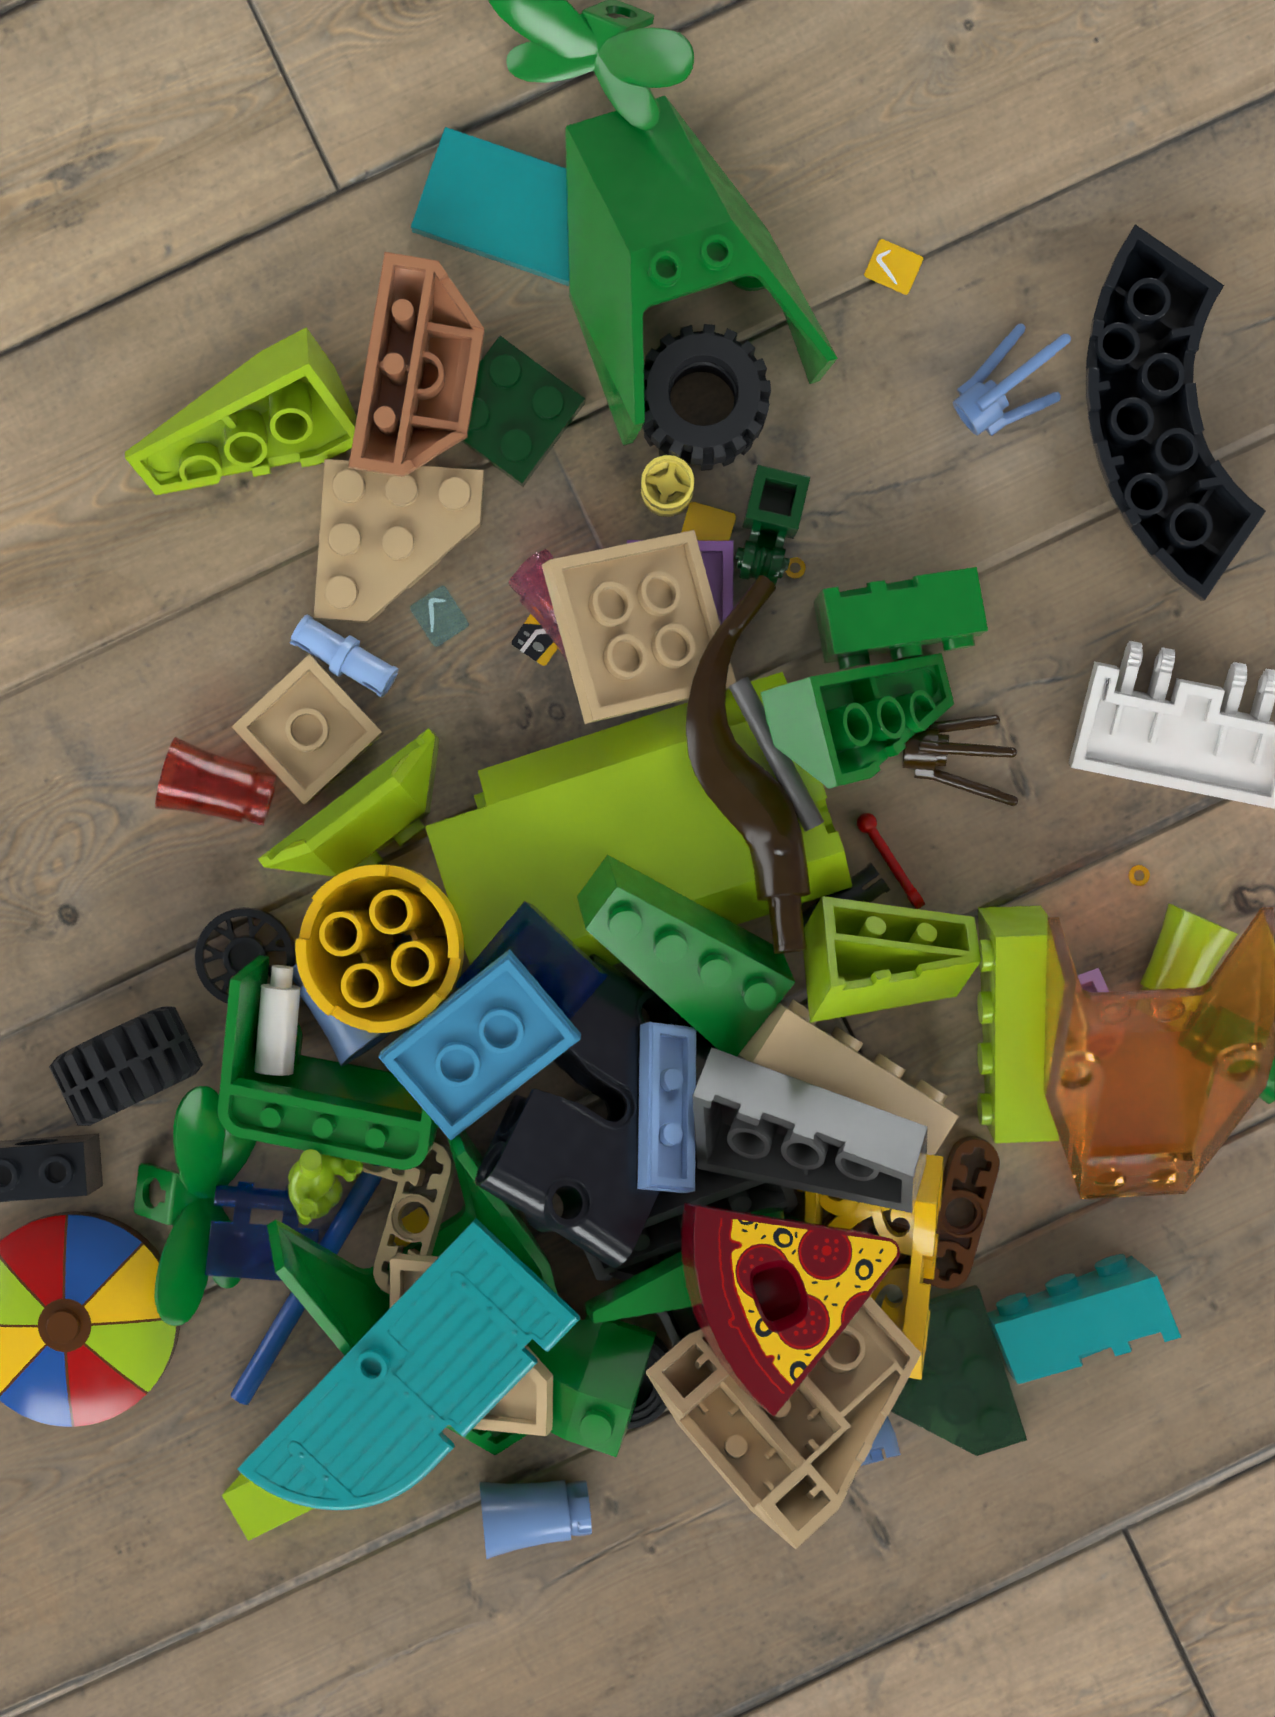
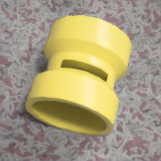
(669, 476)

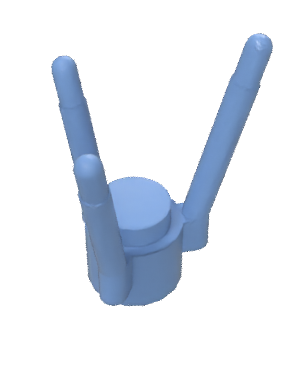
(982, 404)

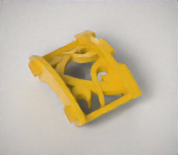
(919, 1242)

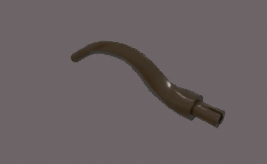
(744, 789)

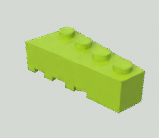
(1013, 1024)

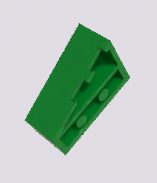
(900, 617)

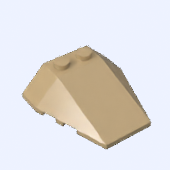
(805, 1457)

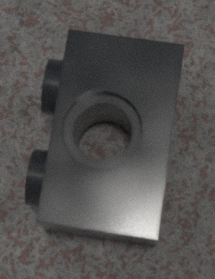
(50, 1167)

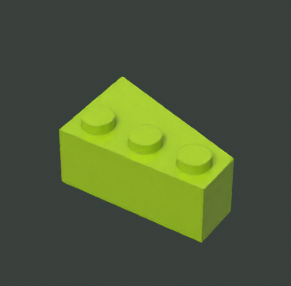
(884, 957)

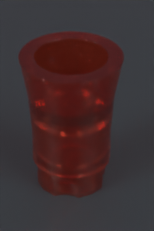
(213, 785)

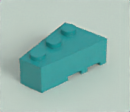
(1080, 1318)

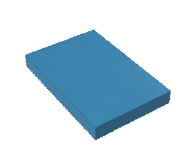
(480, 1045)

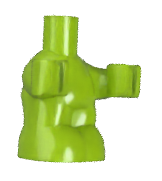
(315, 1183)

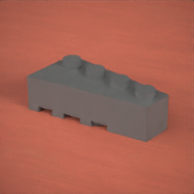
(804, 1136)

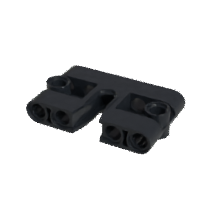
(571, 1151)

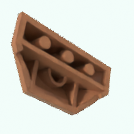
(416, 369)

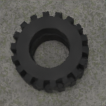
(715, 355)
(125, 1065)

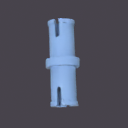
(344, 655)

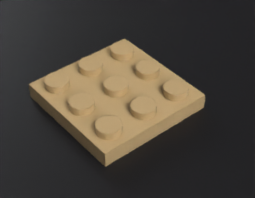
(633, 622)

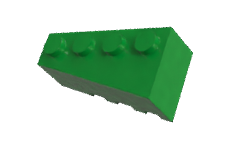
(687, 954)

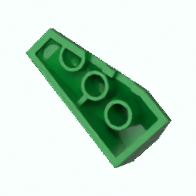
(856, 718)

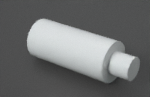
(277, 1023)

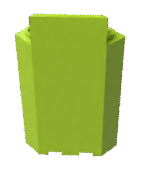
(618, 794)

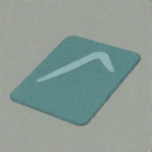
(439, 616)

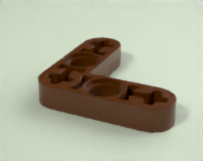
(960, 1239)

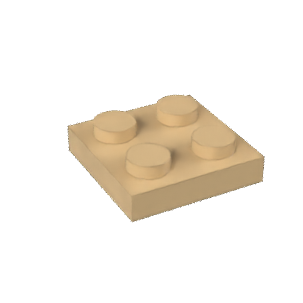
(307, 730)

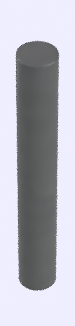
(780, 763)

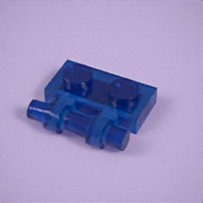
(244, 1248)

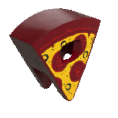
(776, 1292)

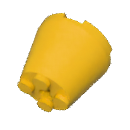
(351, 954)

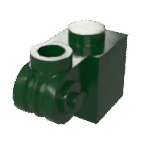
(772, 516)

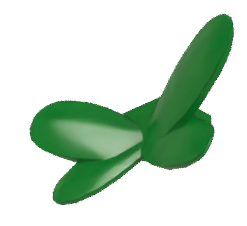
(618, 50)
(205, 1158)

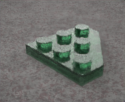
(963, 1379)

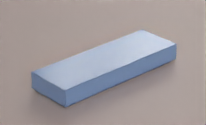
(666, 1108)

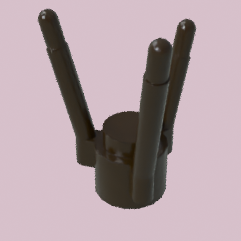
(931, 749)

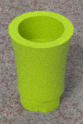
(1185, 951)

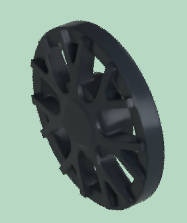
(241, 949)

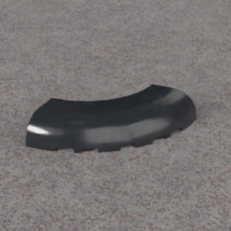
(1150, 419)

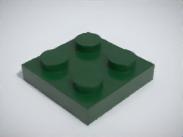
(518, 411)

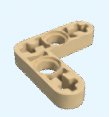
(402, 1197)

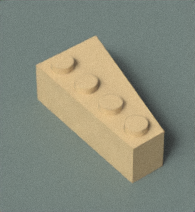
(832, 1062)

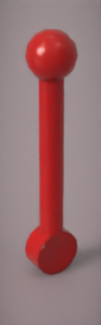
(867, 824)

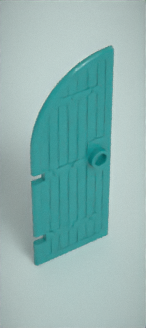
(425, 1364)

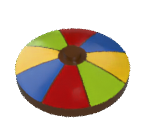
(79, 1319)

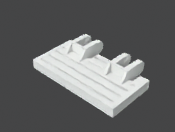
(1182, 743)

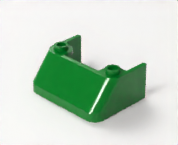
(320, 1106)

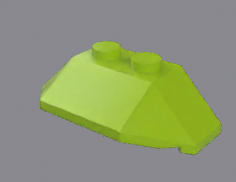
(366, 816)

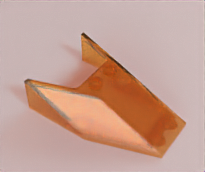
(1156, 1076)

